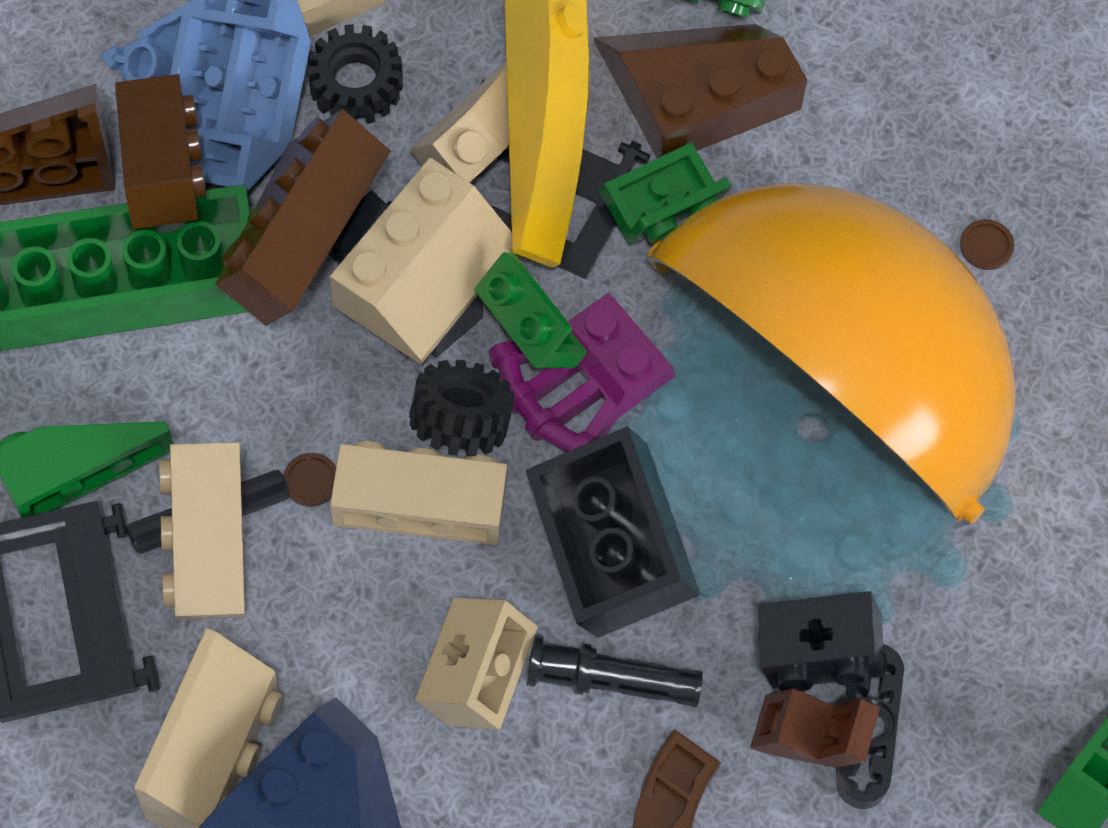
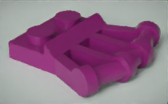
(618, 368)

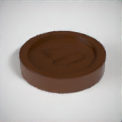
(987, 244)
(310, 479)

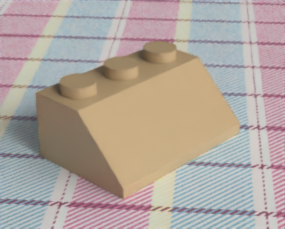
(421, 261)
(208, 734)

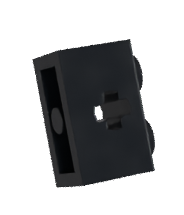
(795, 628)

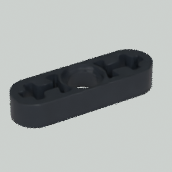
(880, 768)

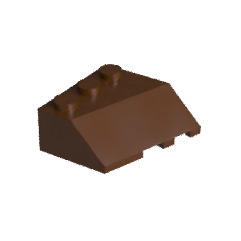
(703, 82)
(55, 148)

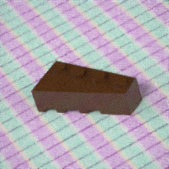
(300, 215)

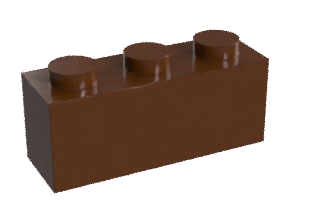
(159, 151)

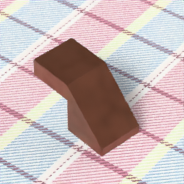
(814, 731)

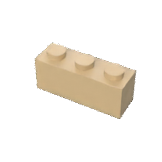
(419, 493)
(203, 531)

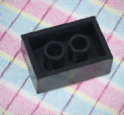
(612, 532)

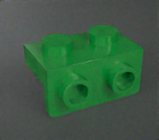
(661, 194)
(529, 315)

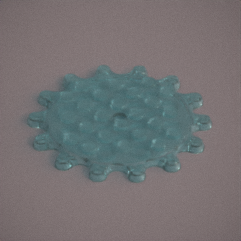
(766, 500)

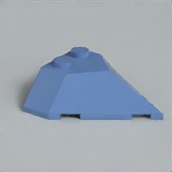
(244, 73)

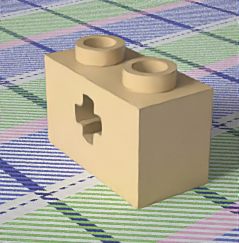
(476, 663)

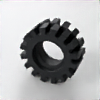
(355, 48)
(461, 407)

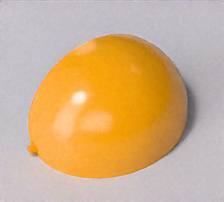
(870, 316)

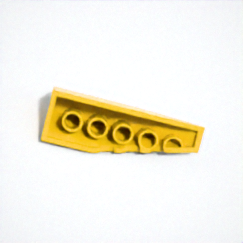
(545, 120)

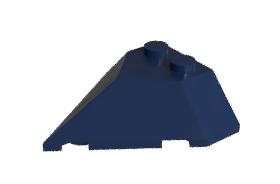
(316, 778)

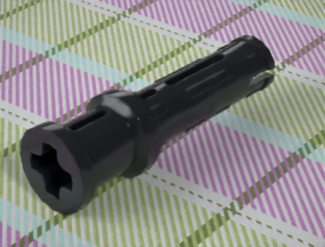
(587, 670)

